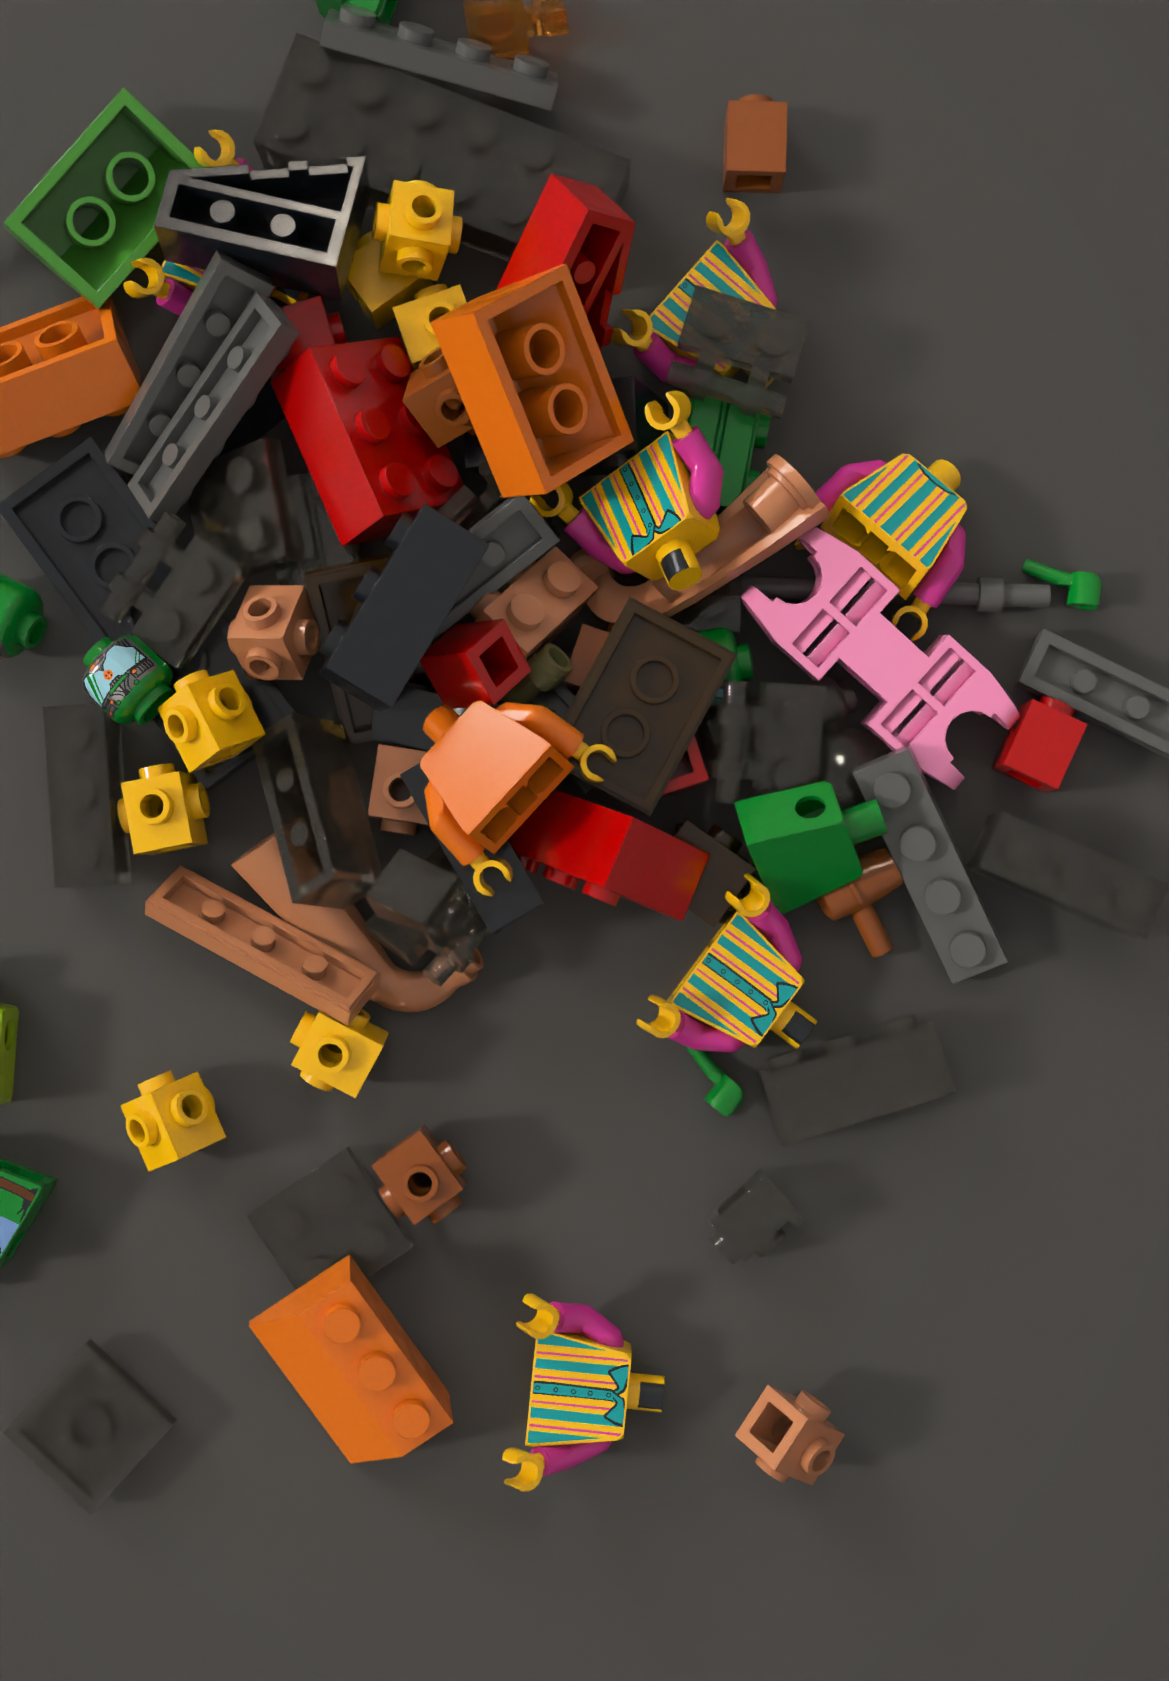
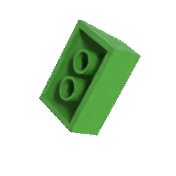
(101, 199)

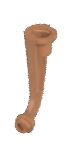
(752, 528)
(346, 932)

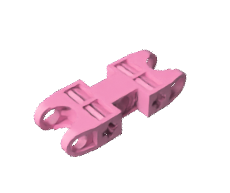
(914, 688)

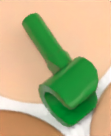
(1083, 590)
(726, 1093)

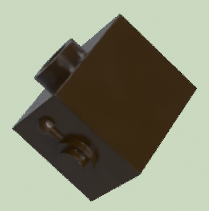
(722, 872)

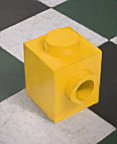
(379, 290)

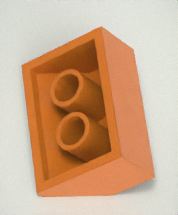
(63, 372)
(533, 382)
(355, 1365)

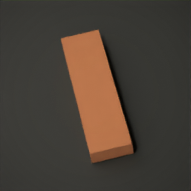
(263, 944)

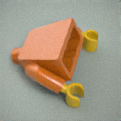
(494, 773)

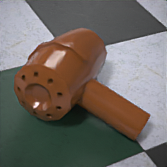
(856, 899)

